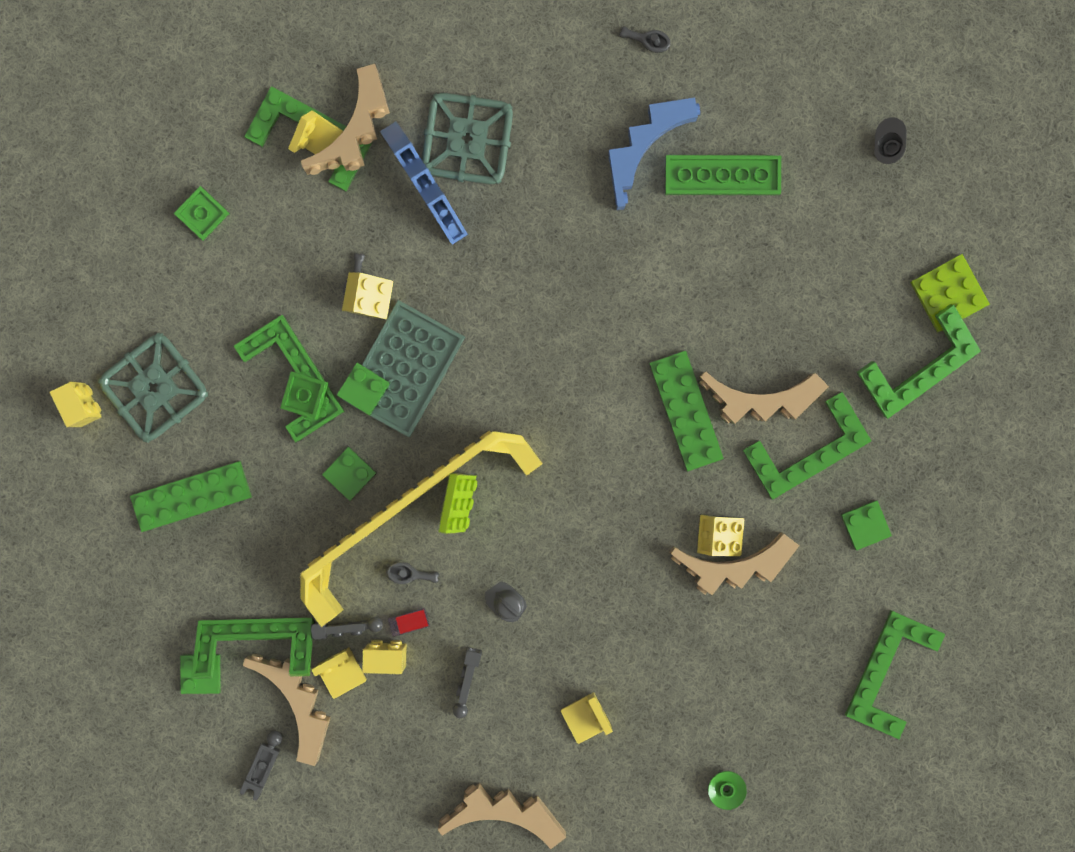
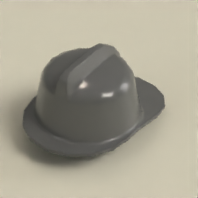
(890, 140)
(505, 602)

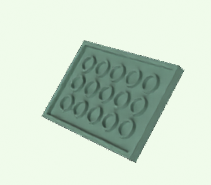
(414, 358)

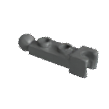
(337, 629)
(472, 660)
(262, 765)

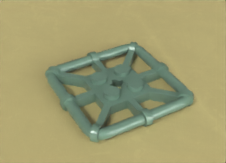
(478, 131)
(141, 384)

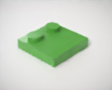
(201, 213)
(363, 389)
(304, 395)
(349, 473)
(866, 525)
(198, 686)

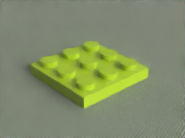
(948, 285)
(458, 503)

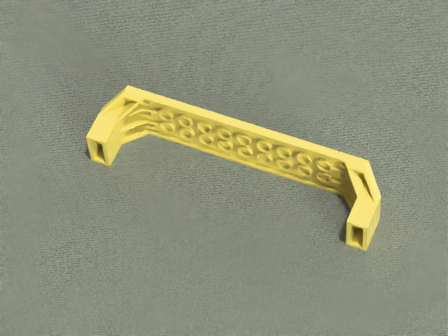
(316, 578)

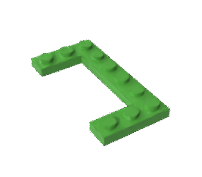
(281, 103)
(280, 332)
(962, 350)
(780, 482)
(253, 629)
(877, 667)

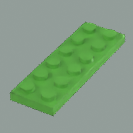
(722, 175)
(686, 411)
(190, 496)

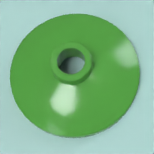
(727, 799)

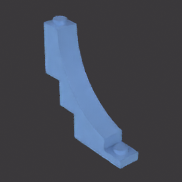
(662, 119)
(424, 182)

